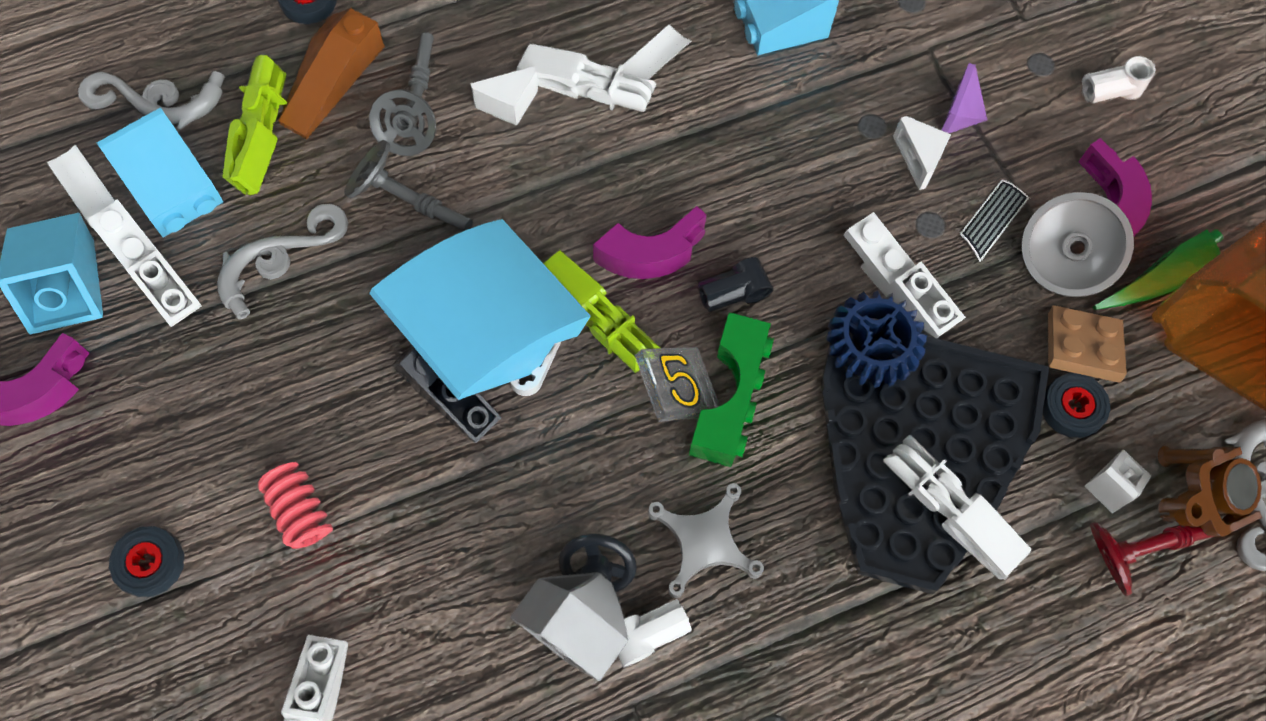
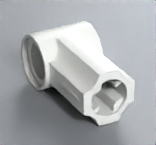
(1122, 81)
(653, 631)

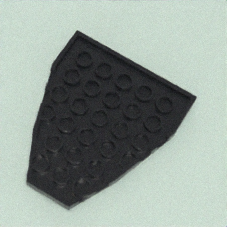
(962, 408)

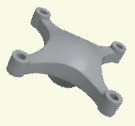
(705, 540)

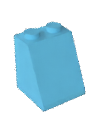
(785, 23)
(160, 172)
(51, 273)

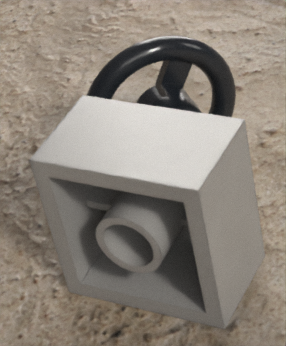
(580, 610)

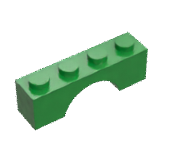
(720, 428)

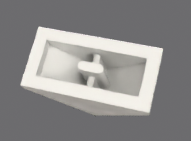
(506, 94)
(920, 148)
(1119, 482)

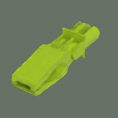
(251, 138)
(607, 322)

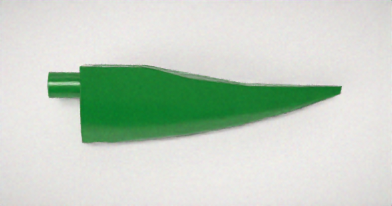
(1168, 271)

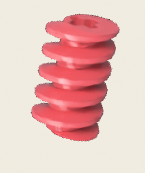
(292, 508)

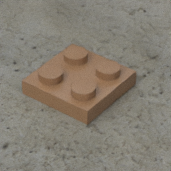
(1086, 344)

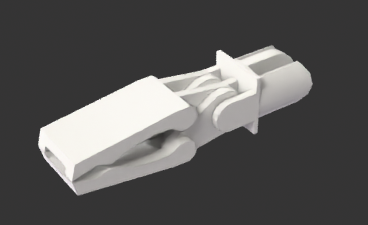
(575, 75)
(974, 523)

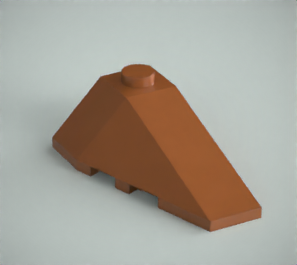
(329, 68)

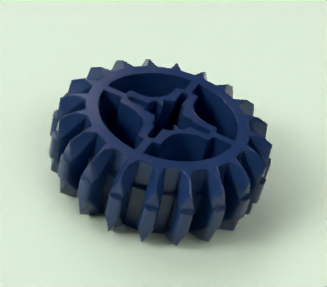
(856, 318)

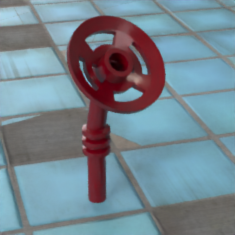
(1121, 554)

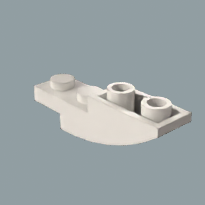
(144, 263)
(897, 274)
(316, 680)

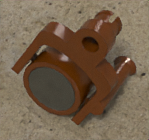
(1215, 486)

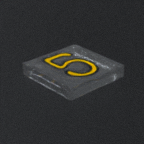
(676, 382)

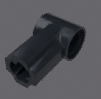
(744, 282)

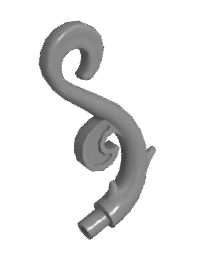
(156, 90)
(228, 280)
(1248, 440)

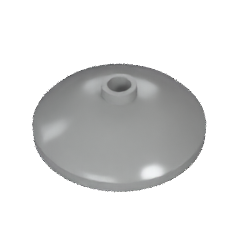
(1072, 220)

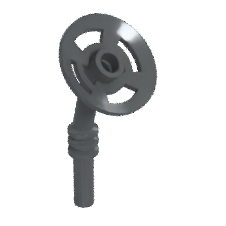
(407, 113)
(373, 173)

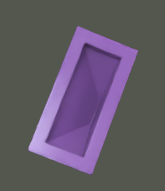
(967, 103)

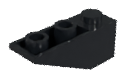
(470, 414)

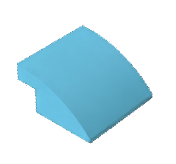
(480, 308)

